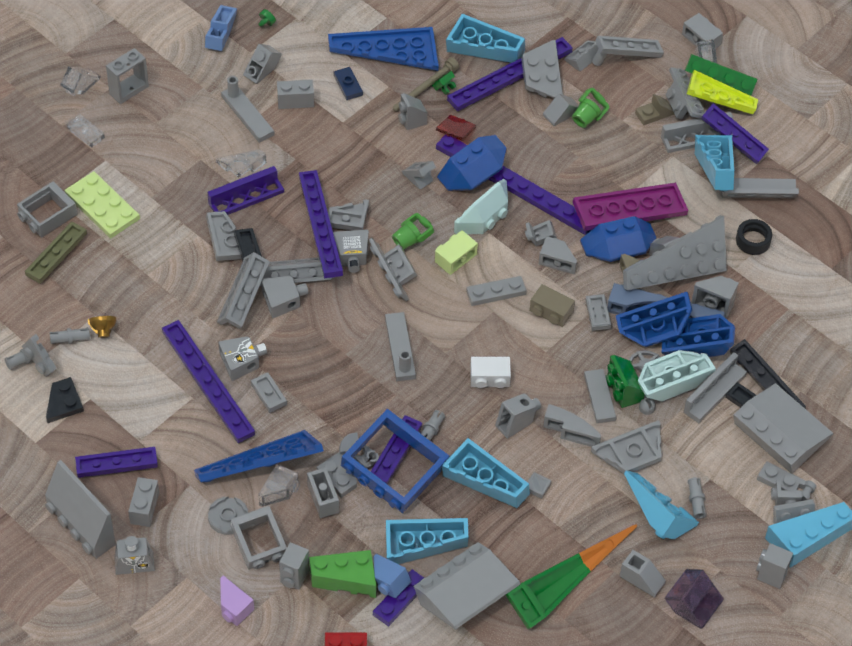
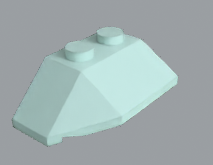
(484, 211)
(674, 374)

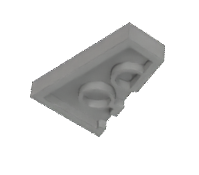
(222, 236)

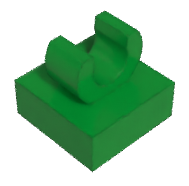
(444, 82)

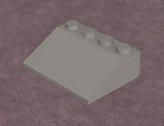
(782, 427)
(79, 511)
(465, 586)

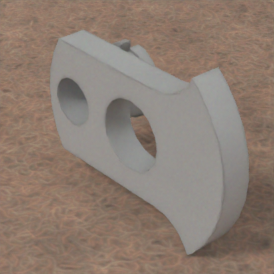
(368, 453)

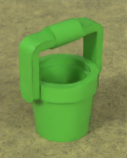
(589, 110)
(409, 233)

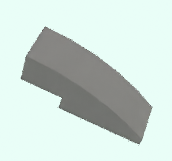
(571, 426)

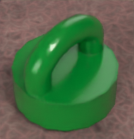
(267, 17)

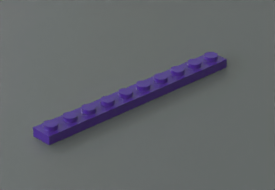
(523, 188)

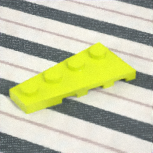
(720, 93)

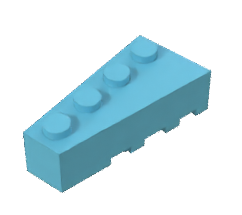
(484, 41)
(716, 159)
(484, 473)
(810, 531)
(423, 538)

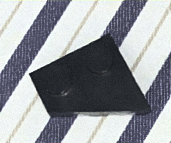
(63, 401)

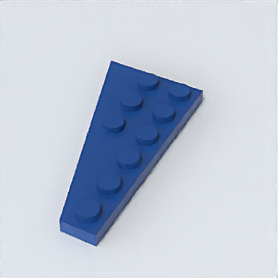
(399, 46)
(266, 455)

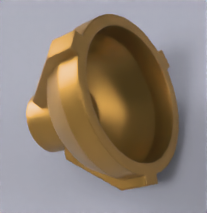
(102, 325)

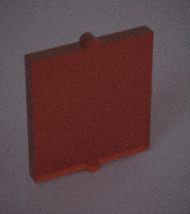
(456, 127)

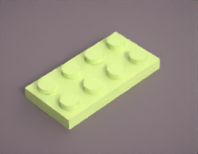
(102, 204)

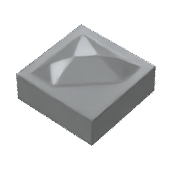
(538, 485)

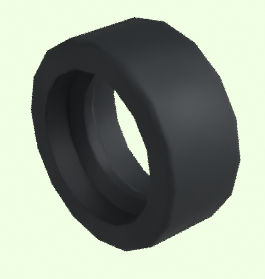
(751, 247)

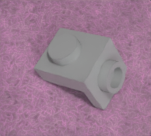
(539, 232)
(784, 496)

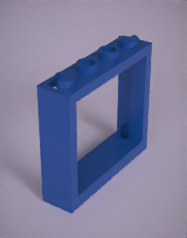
(411, 437)

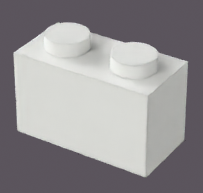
(490, 372)

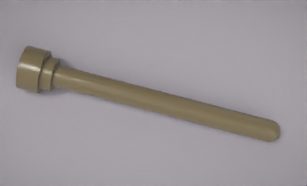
(450, 65)

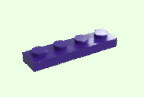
(740, 137)
(393, 453)
(116, 462)

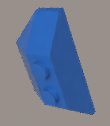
(473, 164)
(618, 237)
(656, 320)
(704, 334)

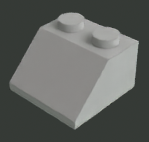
(716, 294)

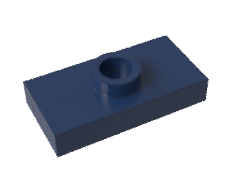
(348, 83)

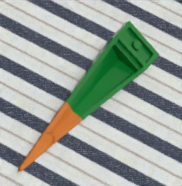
(543, 592)

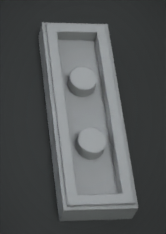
(599, 396)

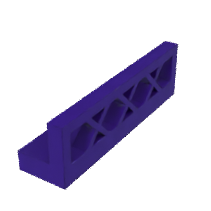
(243, 188)

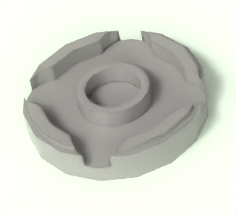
(223, 511)

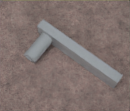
(625, 46)
(246, 111)
(400, 346)

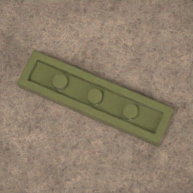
(55, 252)

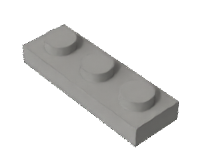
(496, 290)

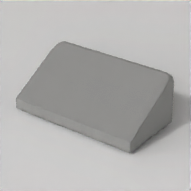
(582, 55)

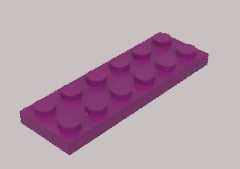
(644, 202)

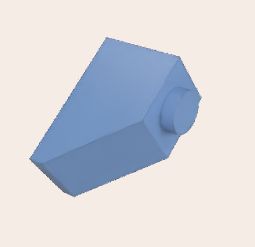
(390, 576)

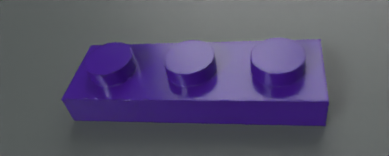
(392, 607)

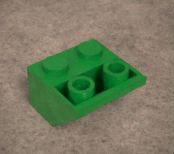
(623, 381)

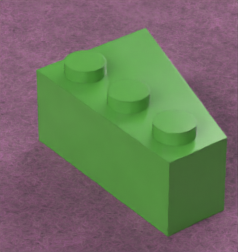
(344, 572)

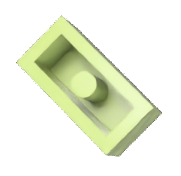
(456, 252)

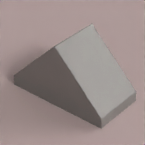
(560, 109)

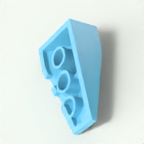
(661, 514)

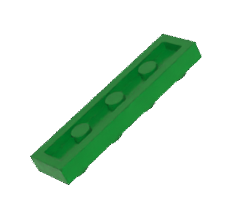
(721, 73)

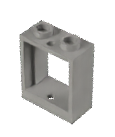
(138, 81)
(39, 198)
(249, 520)

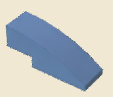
(220, 28)

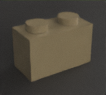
(552, 305)

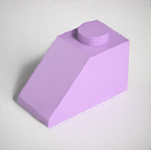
(234, 602)

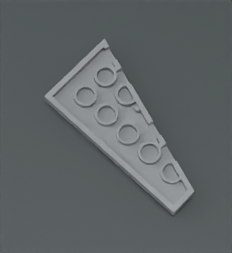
(685, 258)

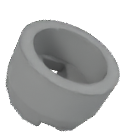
(644, 408)

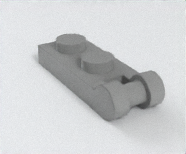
(770, 474)

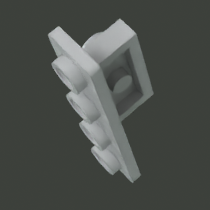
(679, 99)
(396, 265)

